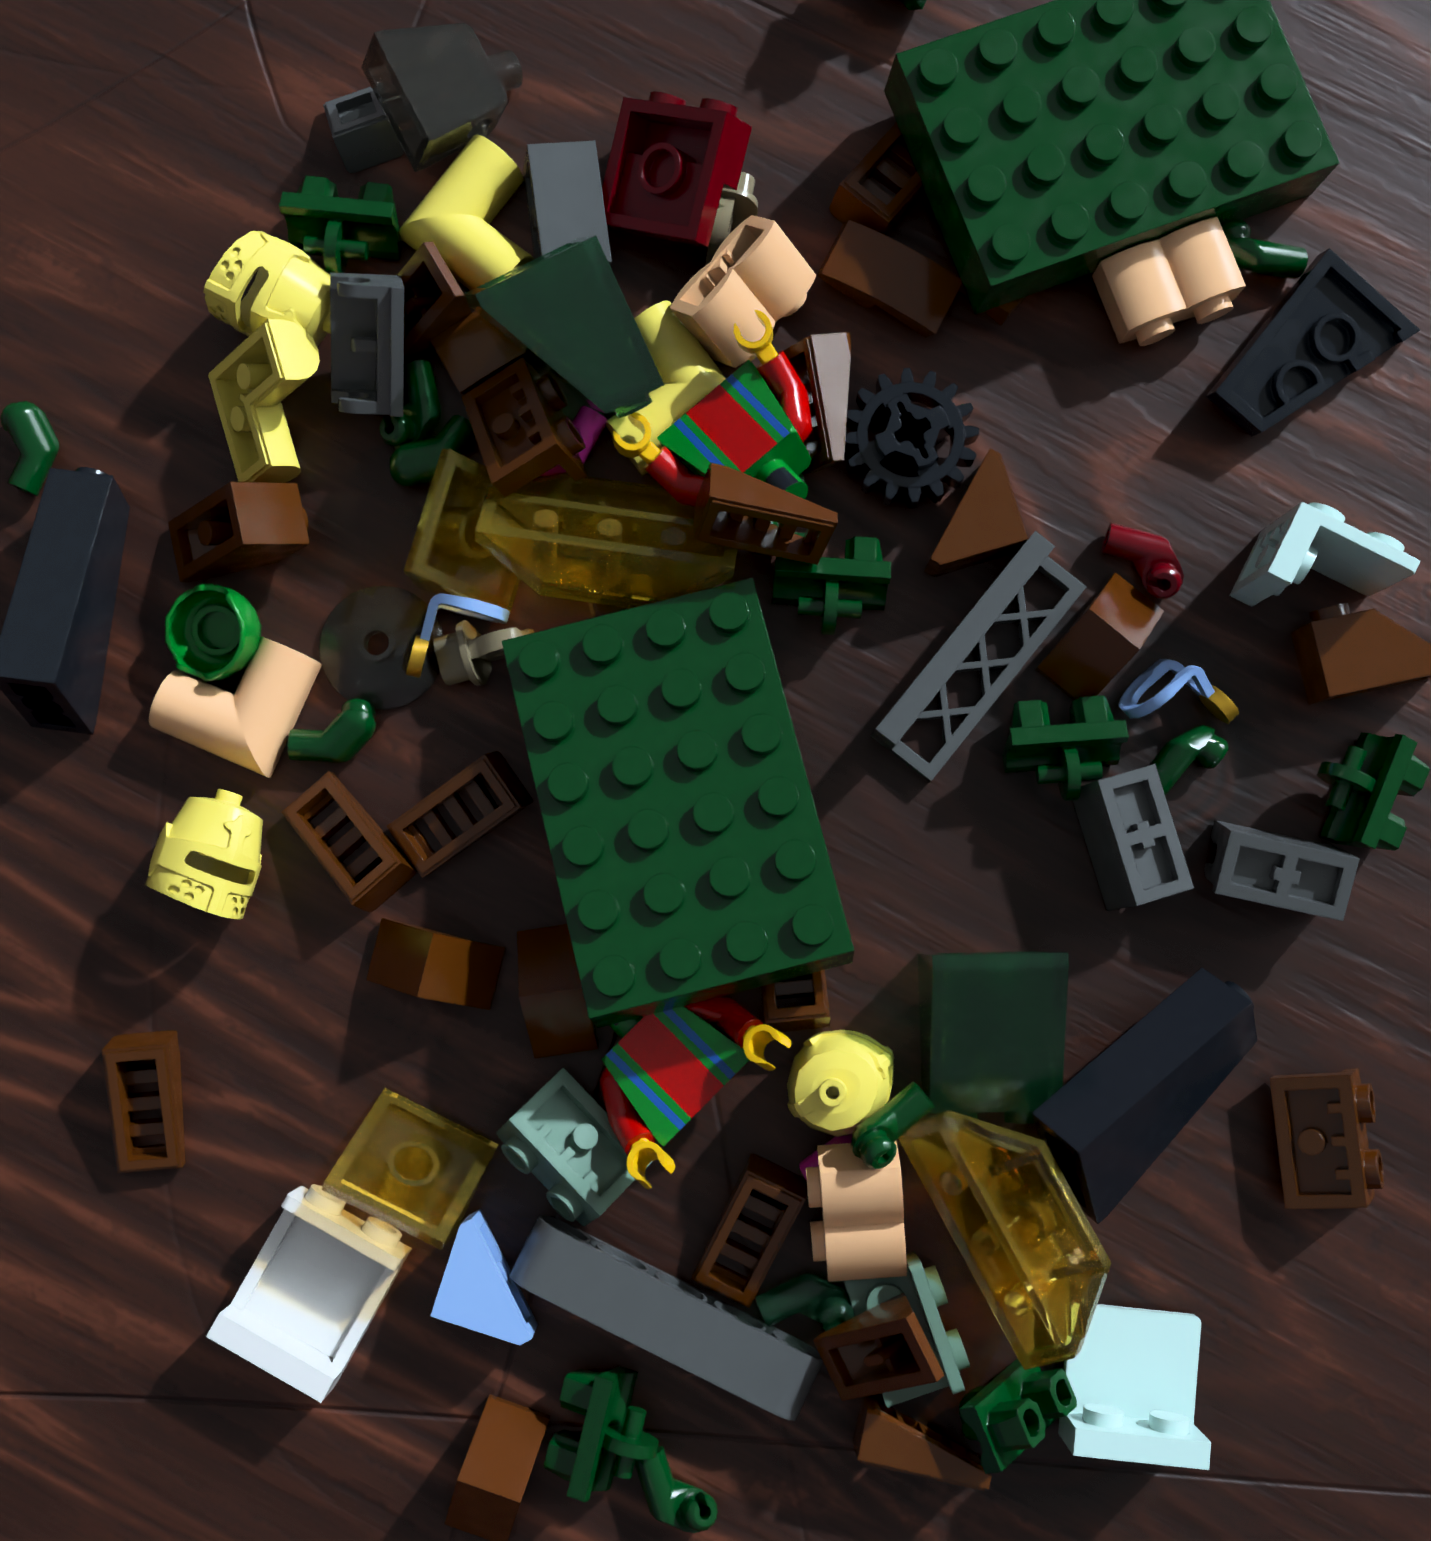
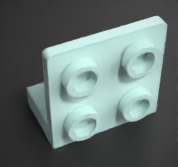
(1320, 540)
(1137, 1389)

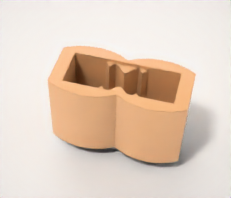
(748, 273)
(1169, 282)
(861, 1215)

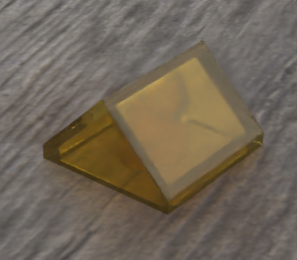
(444, 545)
(411, 1168)

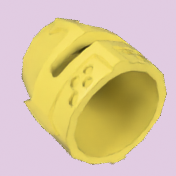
(285, 286)
(209, 855)
(839, 1080)

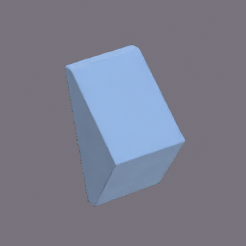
(478, 1287)

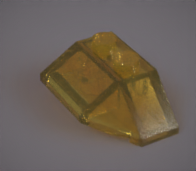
(600, 541)
(1014, 1230)

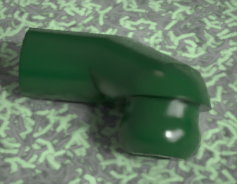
(417, 460)
(672, 1499)

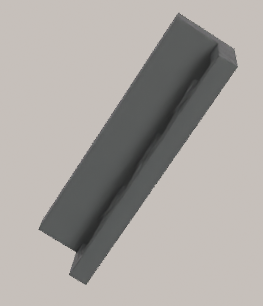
(967, 635)

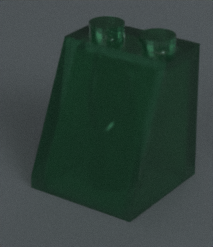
(574, 325)
(992, 1030)

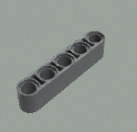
(667, 1317)

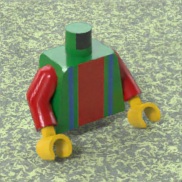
(745, 423)
(672, 1068)

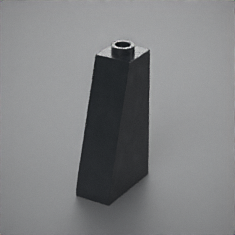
(65, 602)
(1145, 1089)

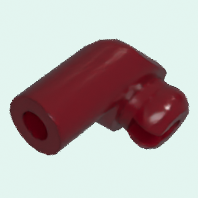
(1150, 556)

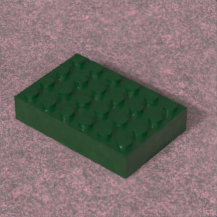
(1102, 132)
(676, 804)

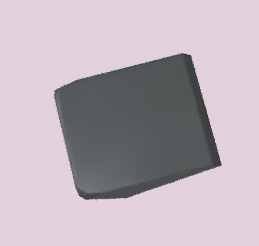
(361, 130)

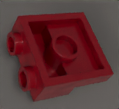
(672, 166)

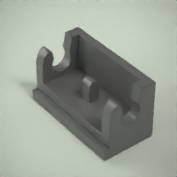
(564, 195)
(367, 343)
(1132, 839)
(1281, 870)

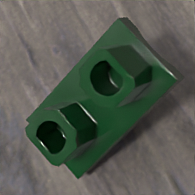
(341, 226)
(836, 584)
(1064, 751)
(1367, 788)
(1014, 1412)
(610, 1432)

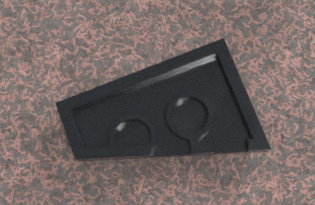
(1310, 342)

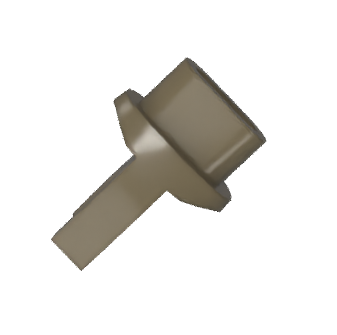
(732, 210)
(469, 654)

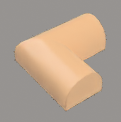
(245, 725)

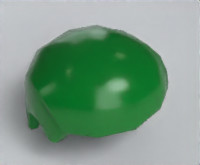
(212, 632)

